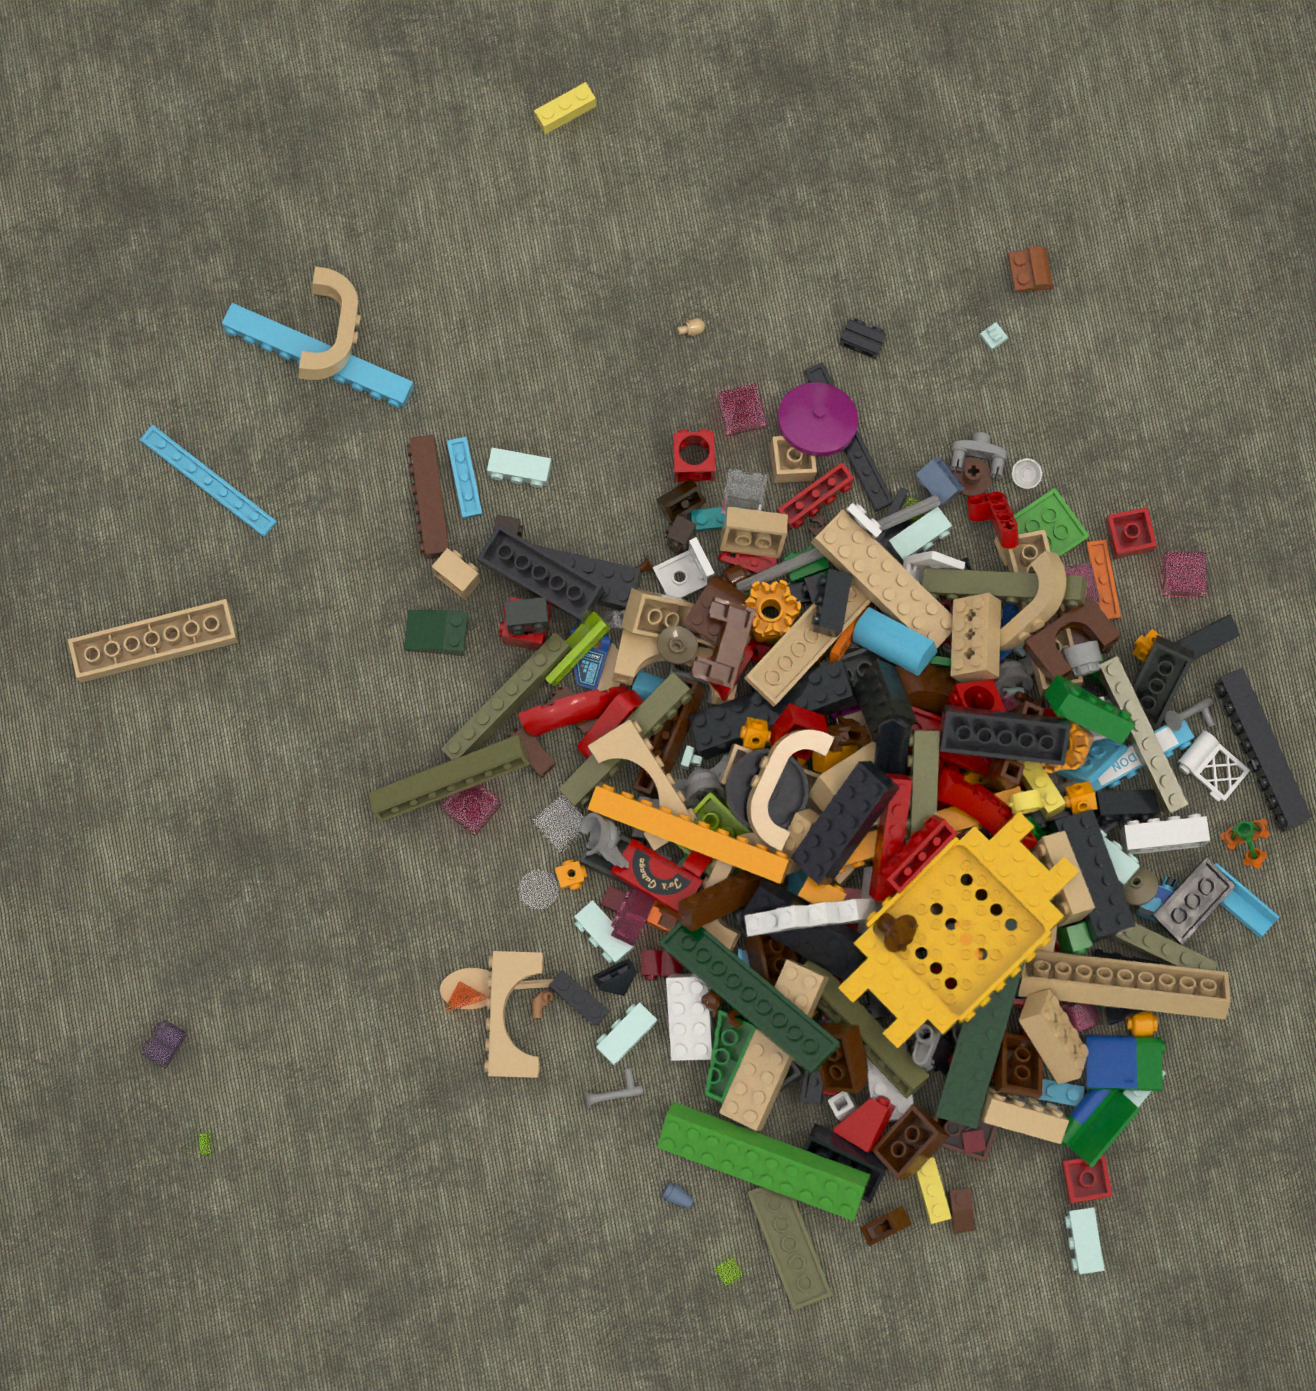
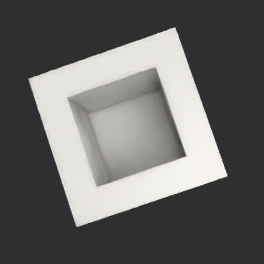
(843, 1105)

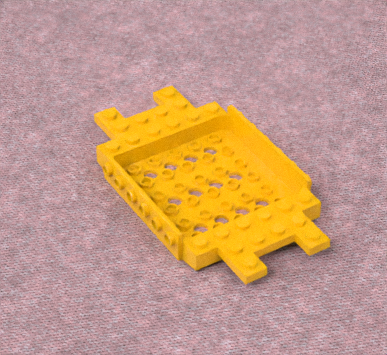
(1011, 880)

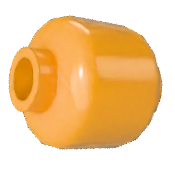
(1142, 1024)

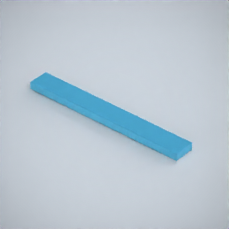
(208, 481)

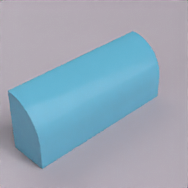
(894, 641)

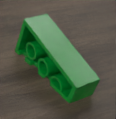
(1088, 710)
(727, 1054)

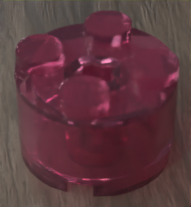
(1082, 1016)

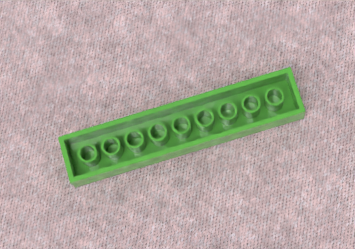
(763, 1161)

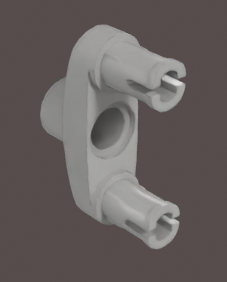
(979, 448)
(925, 1049)

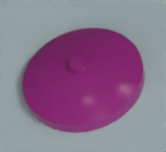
(817, 419)

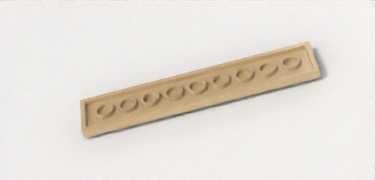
(799, 650)

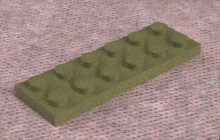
(790, 1247)

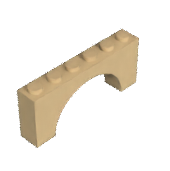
(641, 650)
(629, 744)
(507, 972)

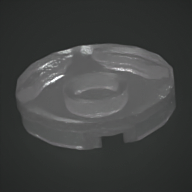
(538, 889)

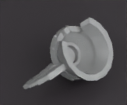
(1014, 673)
(702, 782)
(603, 838)

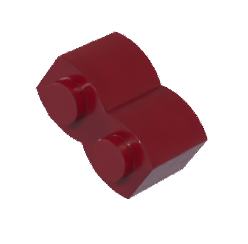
(658, 964)

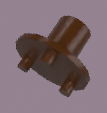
(974, 476)
(898, 931)

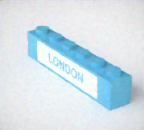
(1129, 763)

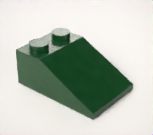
(437, 631)

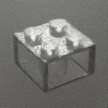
(744, 490)
(559, 823)

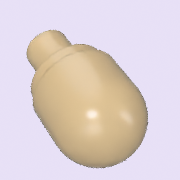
(692, 327)

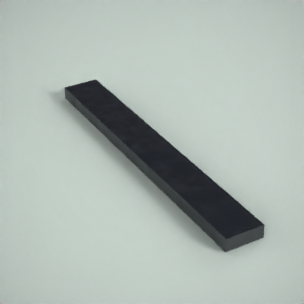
(858, 454)

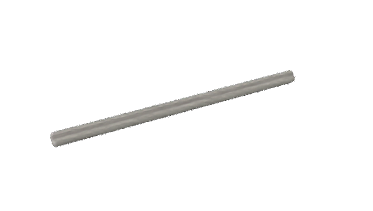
(815, 554)

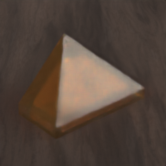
(463, 996)

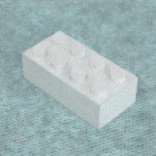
(1164, 835)
(689, 1020)
(880, 1085)

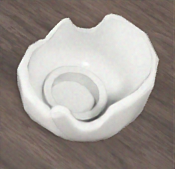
(1026, 473)

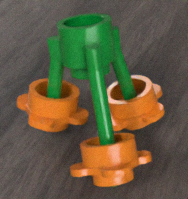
(1245, 832)

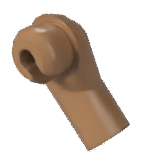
(539, 1002)

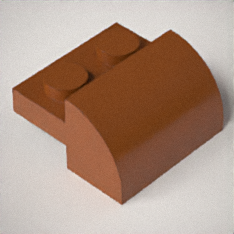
(1030, 269)

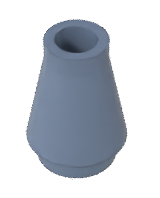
(675, 1194)

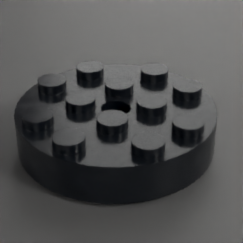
(788, 795)

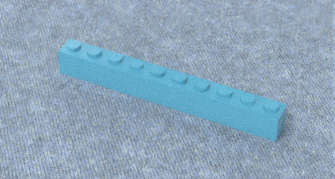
(290, 344)

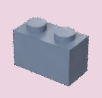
(940, 480)

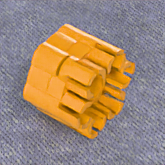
(777, 596)
(1080, 745)

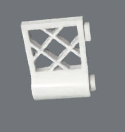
(1200, 754)

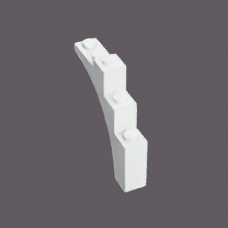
(811, 916)

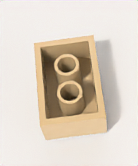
(753, 532)
(653, 612)

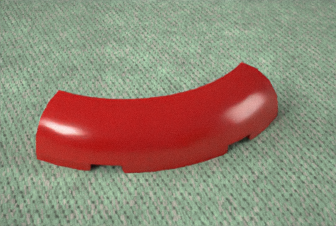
(568, 710)
(977, 803)

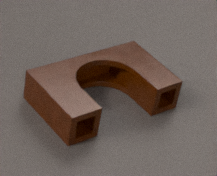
(1087, 618)
(539, 759)
(1007, 772)

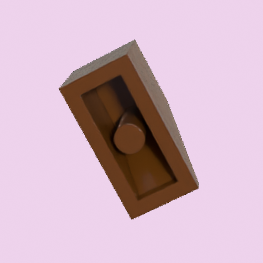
(961, 1210)
(886, 1226)

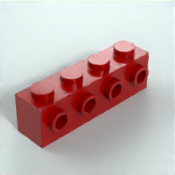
(816, 495)
(916, 853)

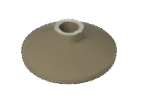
(678, 637)
(1143, 892)

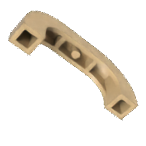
(327, 363)
(1044, 605)
(770, 772)
(722, 871)

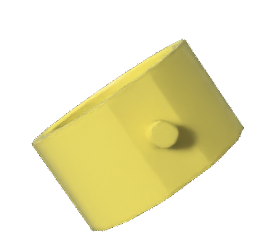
(1026, 802)

